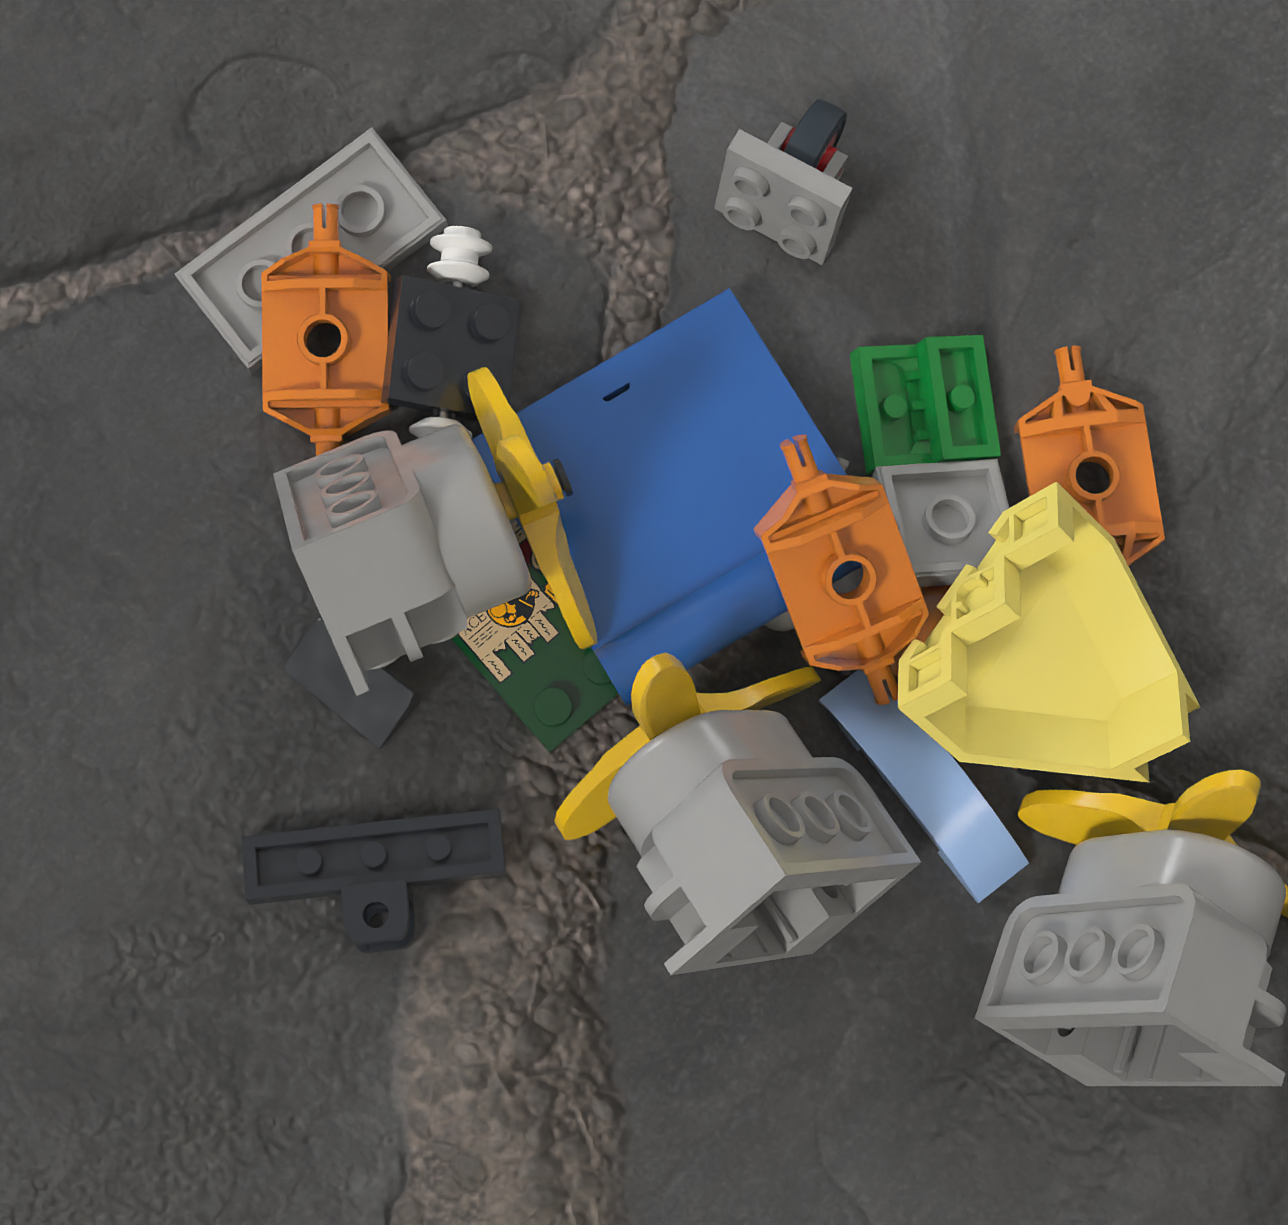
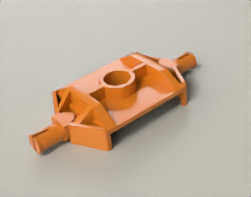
(1101, 428)

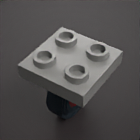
(790, 183)

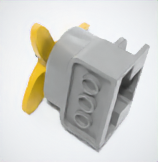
(422, 539)
(737, 822)
(1146, 943)

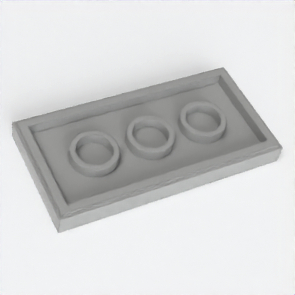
(379, 217)

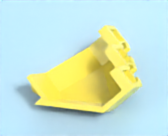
(1048, 654)

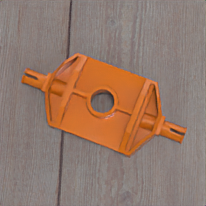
(313, 287)
(806, 538)

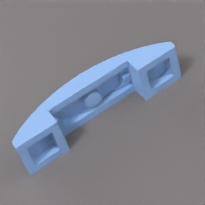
(929, 786)

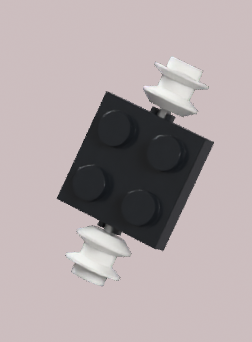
(446, 333)

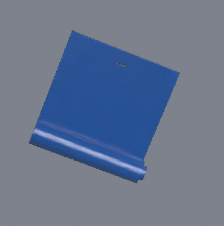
(668, 479)

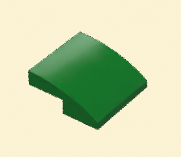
(925, 402)

